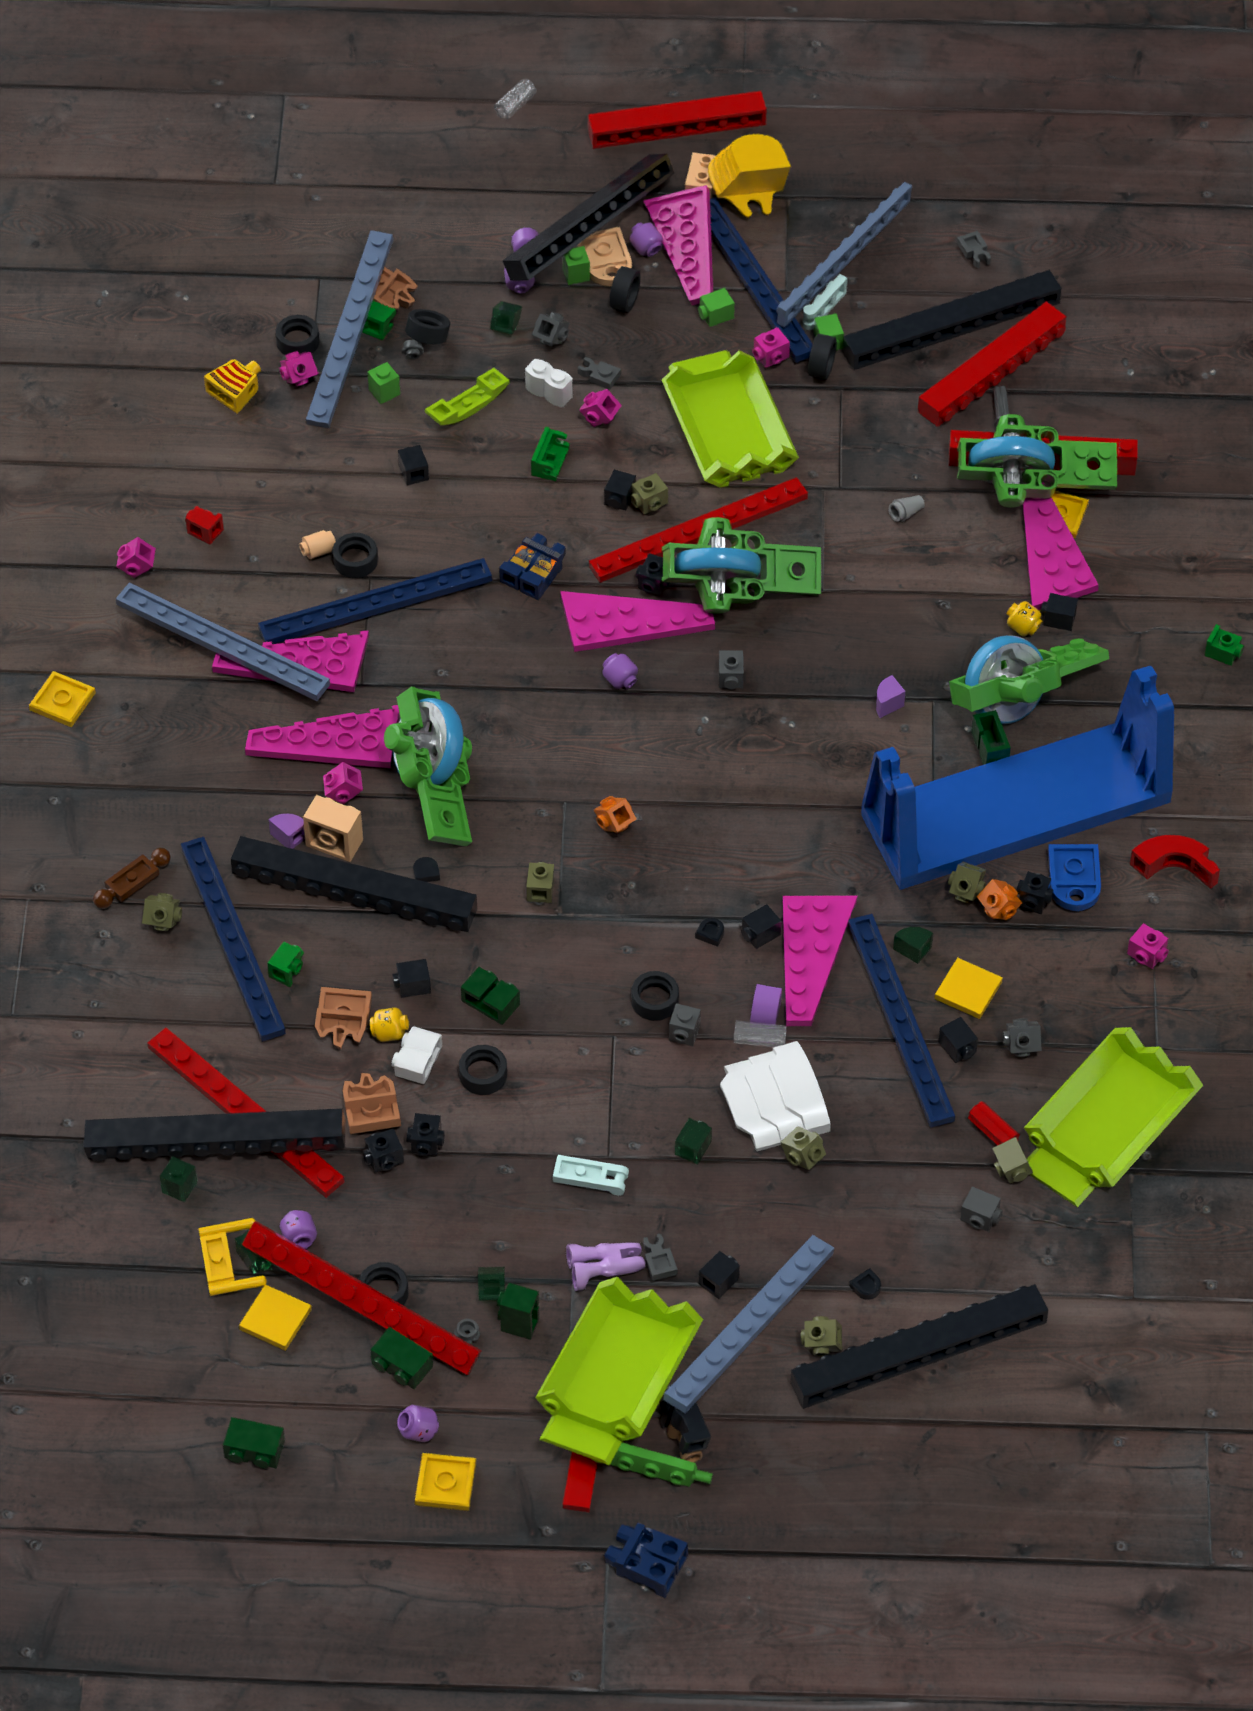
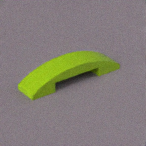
(471, 401)

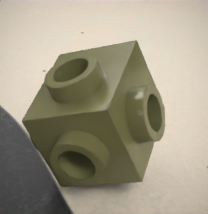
(649, 493)
(973, 876)
(161, 911)
(803, 1148)
(822, 1336)

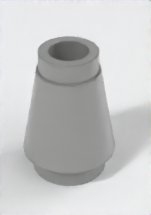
(904, 508)

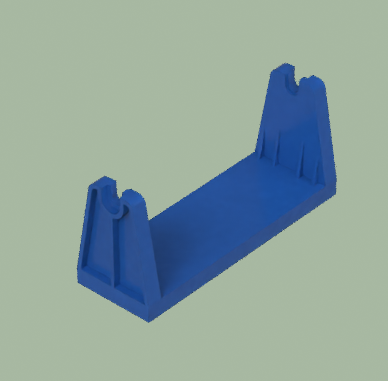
(1026, 795)

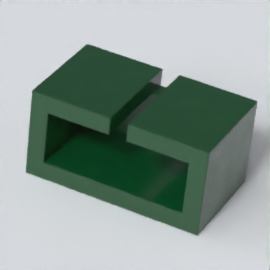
(990, 737)
(490, 996)
(518, 1310)
(401, 1357)
(253, 1442)

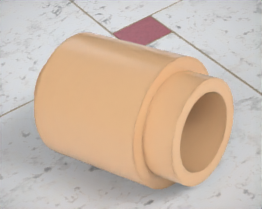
(317, 544)

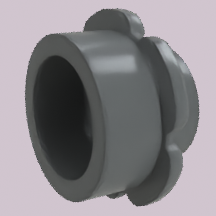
(413, 349)
(467, 1325)

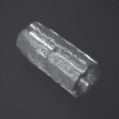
(515, 99)
(759, 1034)

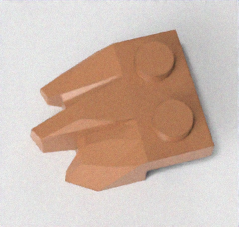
(394, 289)
(343, 1014)
(371, 1104)

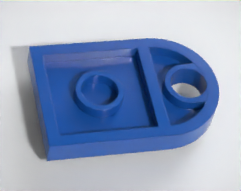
(1074, 872)

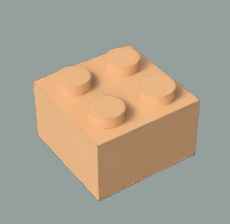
(333, 828)

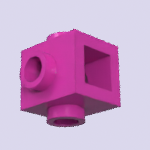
(771, 347)
(298, 368)
(600, 407)
(135, 557)
(342, 783)
(1148, 946)

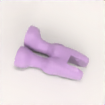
(614, 1261)

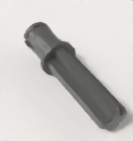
(1001, 402)

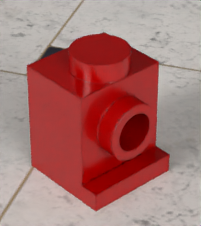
(204, 524)

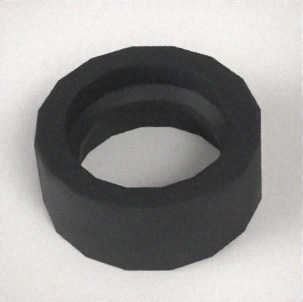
(625, 289)
(296, 323)
(427, 326)
(822, 356)
(355, 541)
(654, 979)
(483, 1053)
(390, 1271)

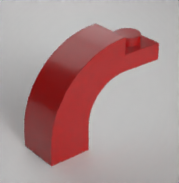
(1175, 852)

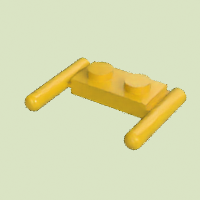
(218, 1258)

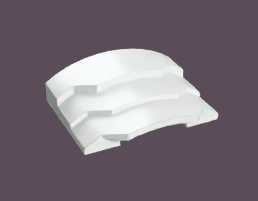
(775, 1095)

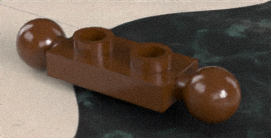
(131, 878)

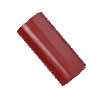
(992, 1124)

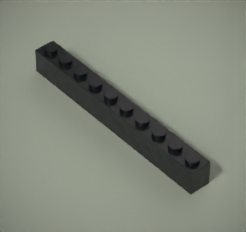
(588, 217)
(950, 320)
(354, 884)
(215, 1134)
(918, 1346)

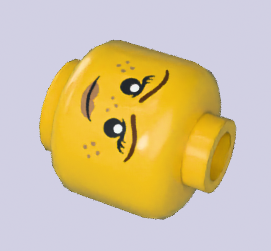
(1024, 618)
(389, 1024)

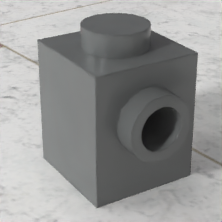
(731, 669)
(684, 1024)
(981, 1209)

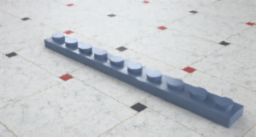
(843, 254)
(349, 329)
(223, 641)
(748, 1324)

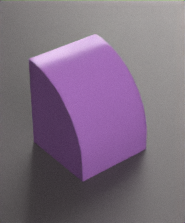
(889, 696)
(287, 829)
(766, 1004)

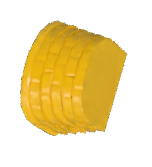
(750, 170)

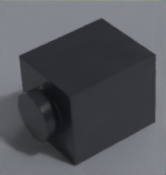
(413, 465)
(619, 489)
(1059, 611)
(761, 926)
(412, 978)
(958, 1040)
(719, 1274)

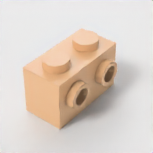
(698, 172)

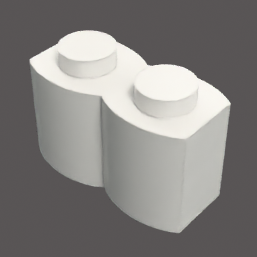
(548, 382)
(417, 1054)

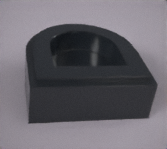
(426, 869)
(710, 931)
(866, 1285)

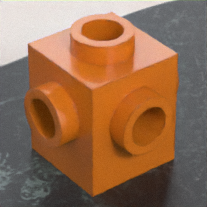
(614, 814)
(999, 900)

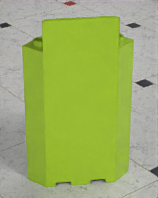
(729, 417)
(1106, 1115)
(614, 1369)

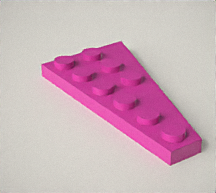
(686, 233)
(1053, 555)
(615, 620)
(332, 657)
(329, 739)
(811, 944)

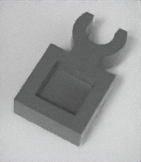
(974, 246)
(601, 374)
(659, 1260)

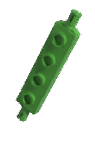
(658, 1465)

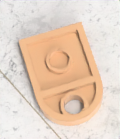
(606, 254)

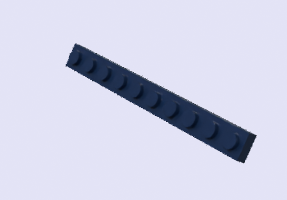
(755, 280)
(375, 601)
(233, 939)
(901, 1021)

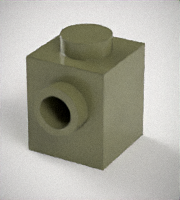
(540, 882)
(1012, 1161)

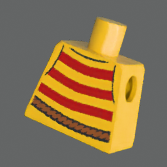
(233, 383)

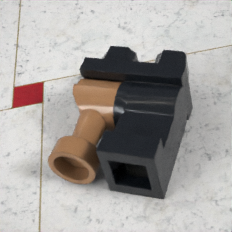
(687, 1428)

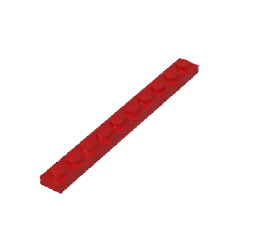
(689, 532)
(233, 1100)
(361, 1297)

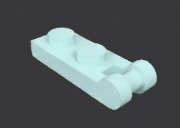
(825, 302)
(590, 1174)

